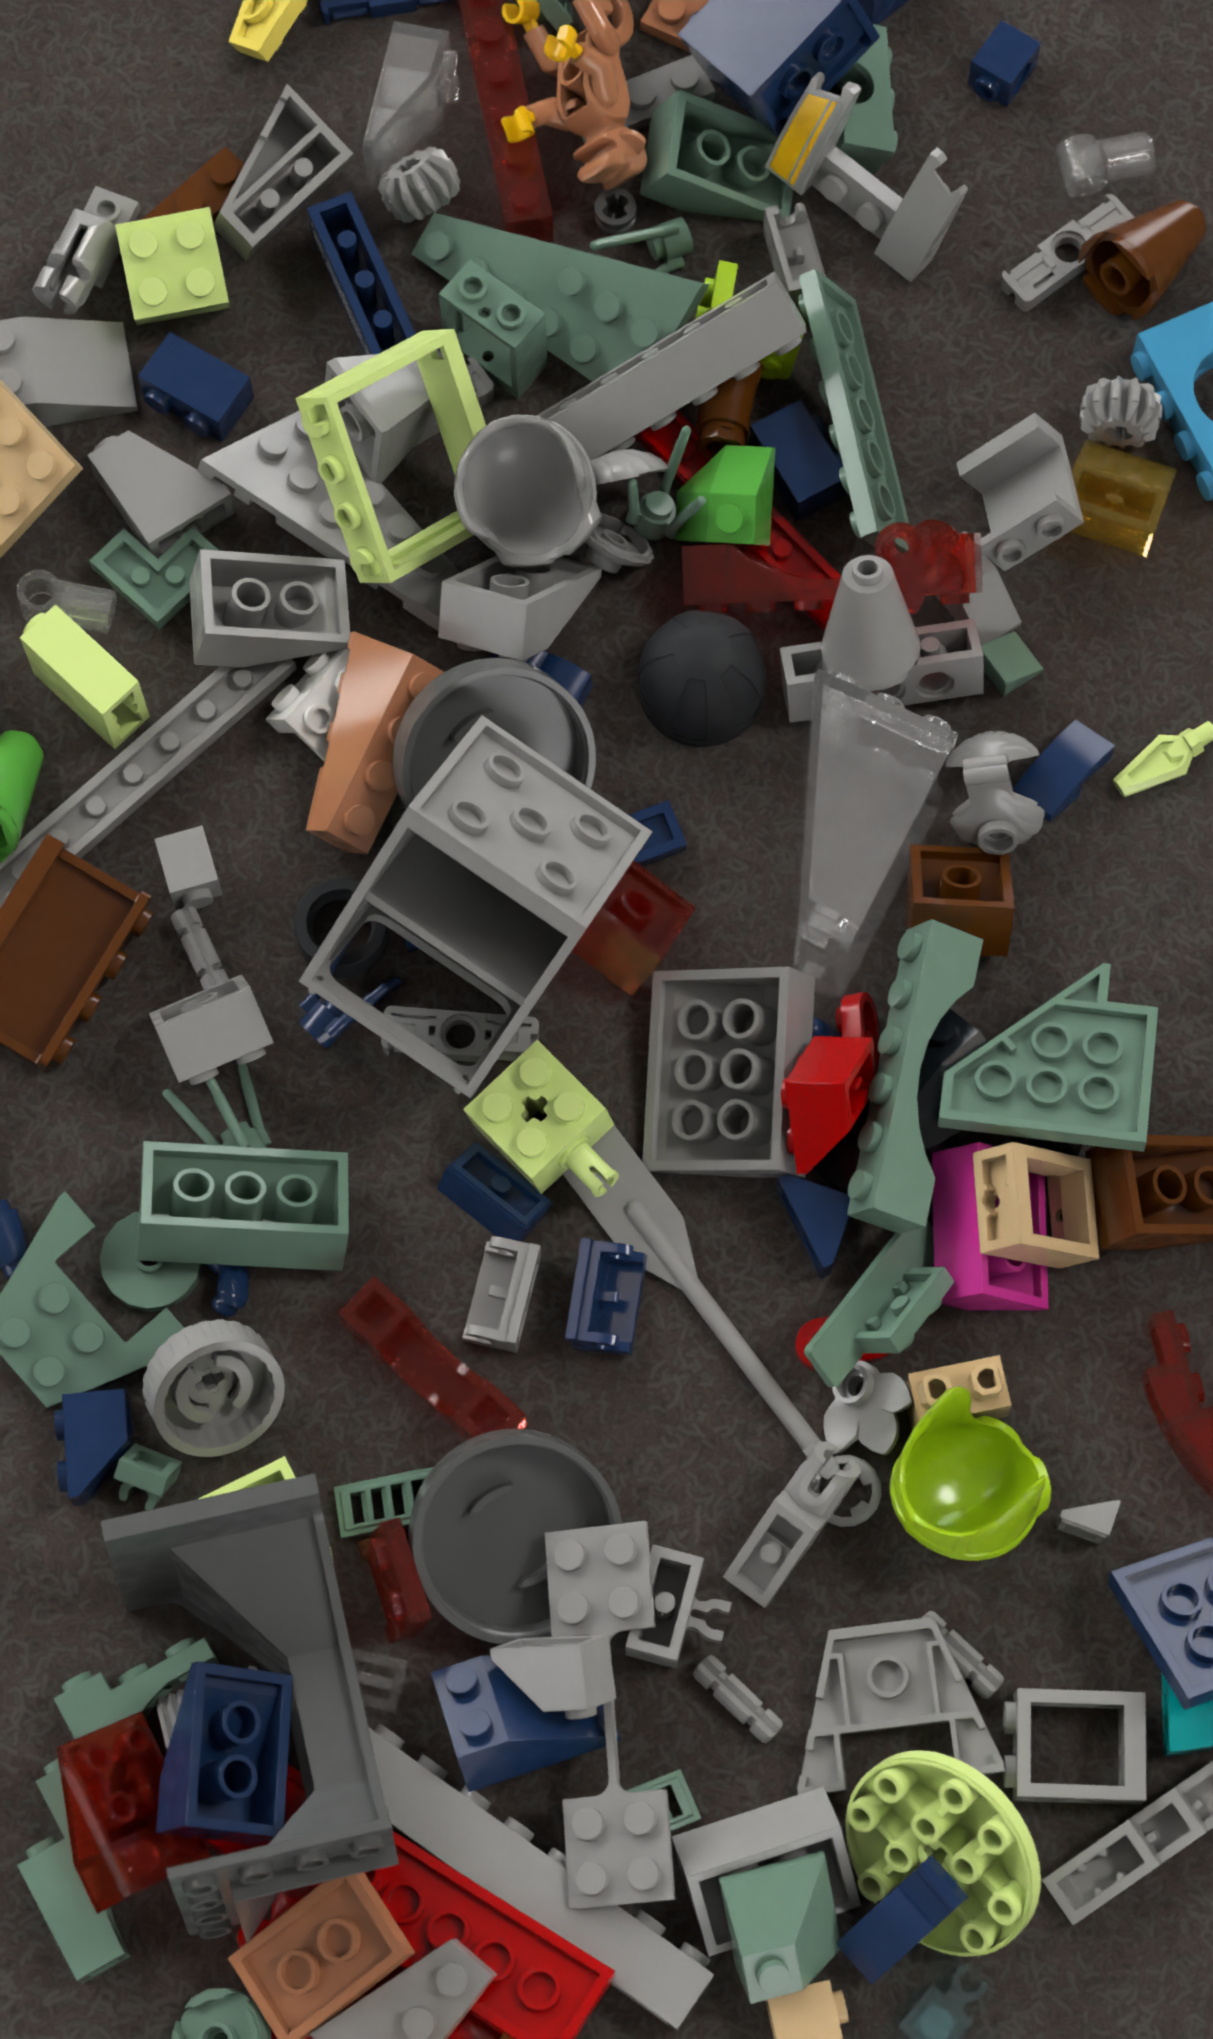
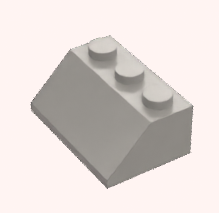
(758, 1839)

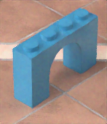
(1172, 361)

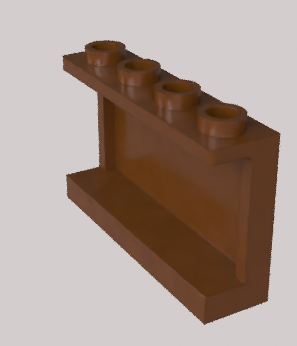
(57, 945)

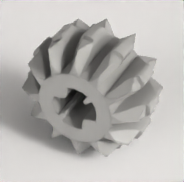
(419, 184)
(1120, 412)

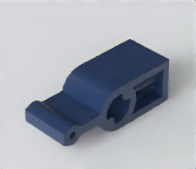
(902, 1919)

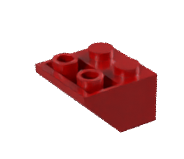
(826, 1095)

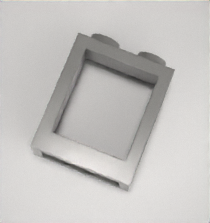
(1131, 1747)

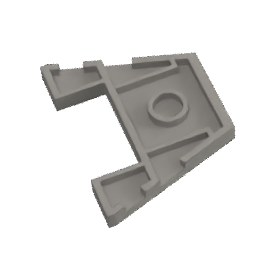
(885, 1681)

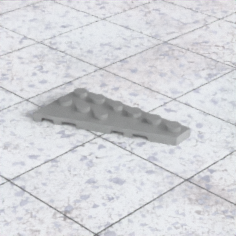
(282, 476)

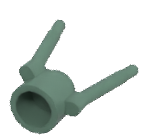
(665, 242)
(656, 511)
(237, 1133)

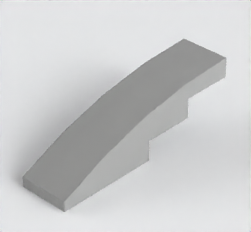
(1134, 1847)

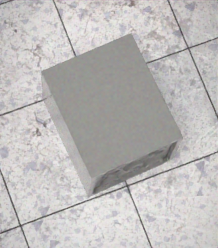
(489, 878)

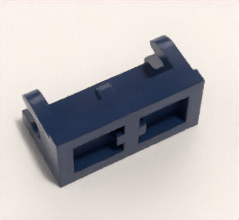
(606, 1297)

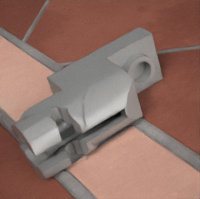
(85, 250)
(790, 1526)

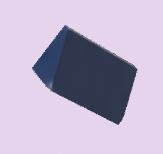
(493, 1194)

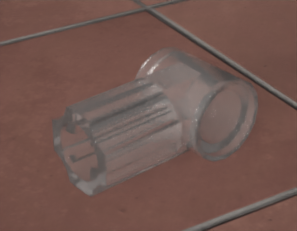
(1092, 164)
(86, 605)

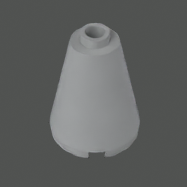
(870, 627)

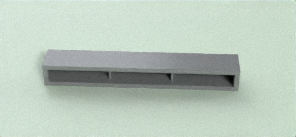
(504, 1862)

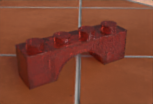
(425, 1365)

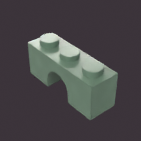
(869, 129)

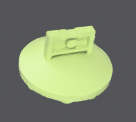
(946, 1809)

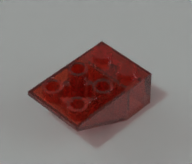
(113, 1810)

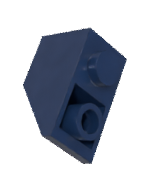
(95, 1438)

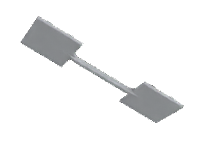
(620, 1838)

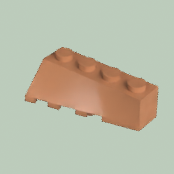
(358, 775)

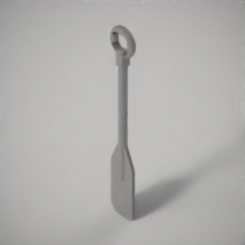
(644, 1216)

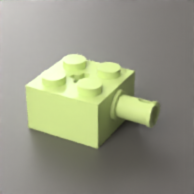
(557, 1143)

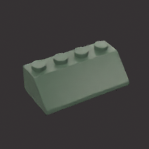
(243, 1206)

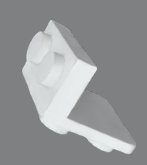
(312, 701)

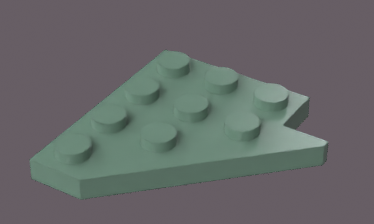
(1061, 1073)

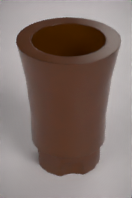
(727, 414)

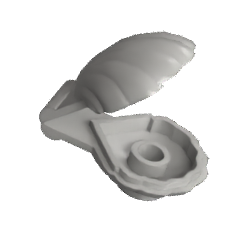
(606, 545)
(994, 814)

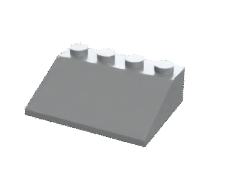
(719, 1069)

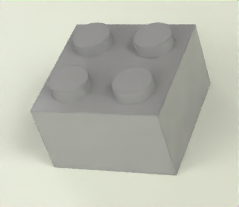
(212, 1030)

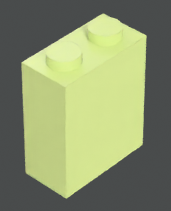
(84, 676)

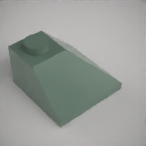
(780, 1924)

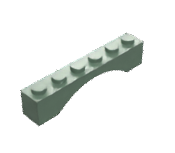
(892, 1171)

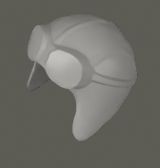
(527, 490)

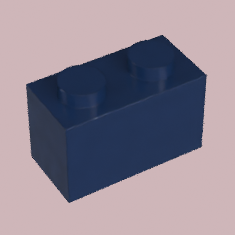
(195, 387)
(804, 462)

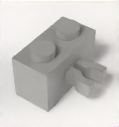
(674, 1591)

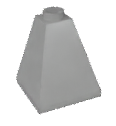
(385, 416)

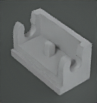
(791, 247)
(502, 1294)

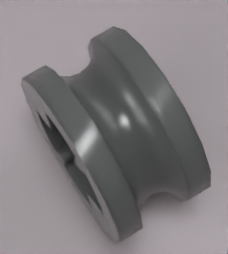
(619, 197)

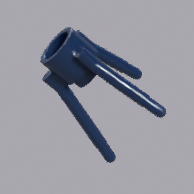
(327, 1021)

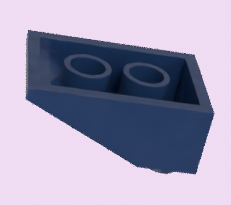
(502, 1730)
(227, 1756)

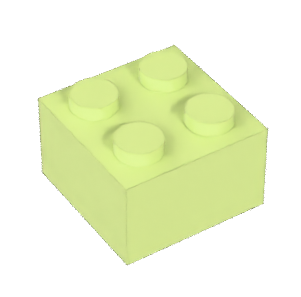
(172, 266)

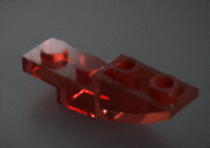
(1176, 1396)

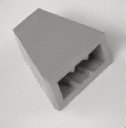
(157, 491)

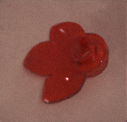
(927, 562)

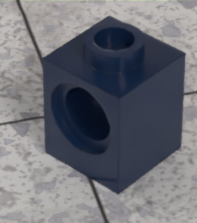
(1003, 64)

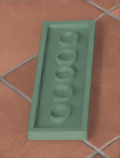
(855, 407)

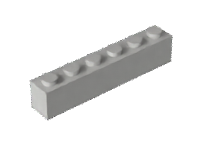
(681, 368)

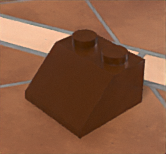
(963, 891)

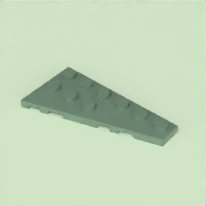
(593, 304)

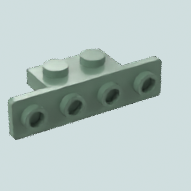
(882, 1306)

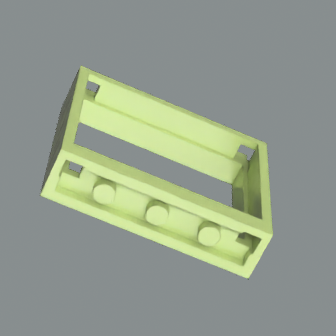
(458, 421)

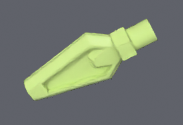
(1163, 760)

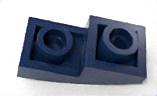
(1063, 768)

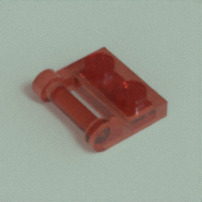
(396, 1580)

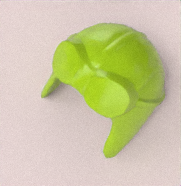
(967, 1482)

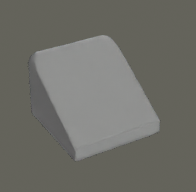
(1090, 1521)

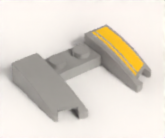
(808, 157)

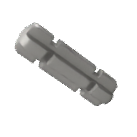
(198, 947)
(984, 1678)
(737, 1699)

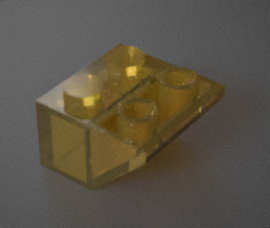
(1120, 496)

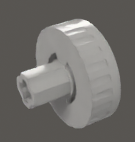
(202, 1366)

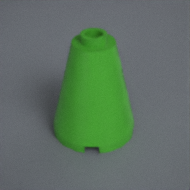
(19, 772)

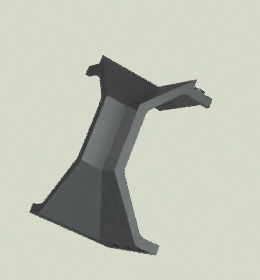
(267, 1582)

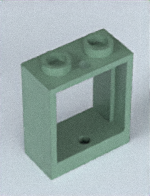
(511, 332)

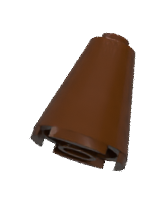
(1141, 257)

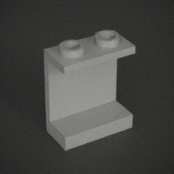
(1024, 490)

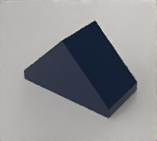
(818, 1218)

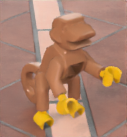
(590, 88)

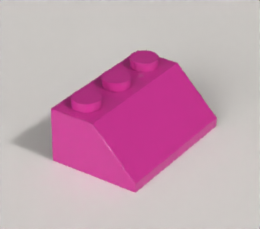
(981, 1279)

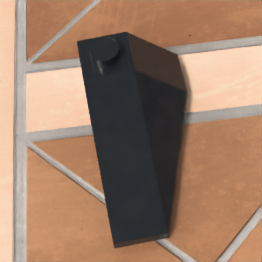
(948, 1045)

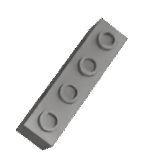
(947, 669)

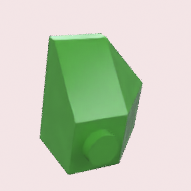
(736, 495)

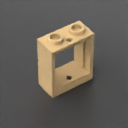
(1009, 1229)

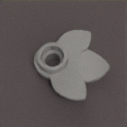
(869, 1413)

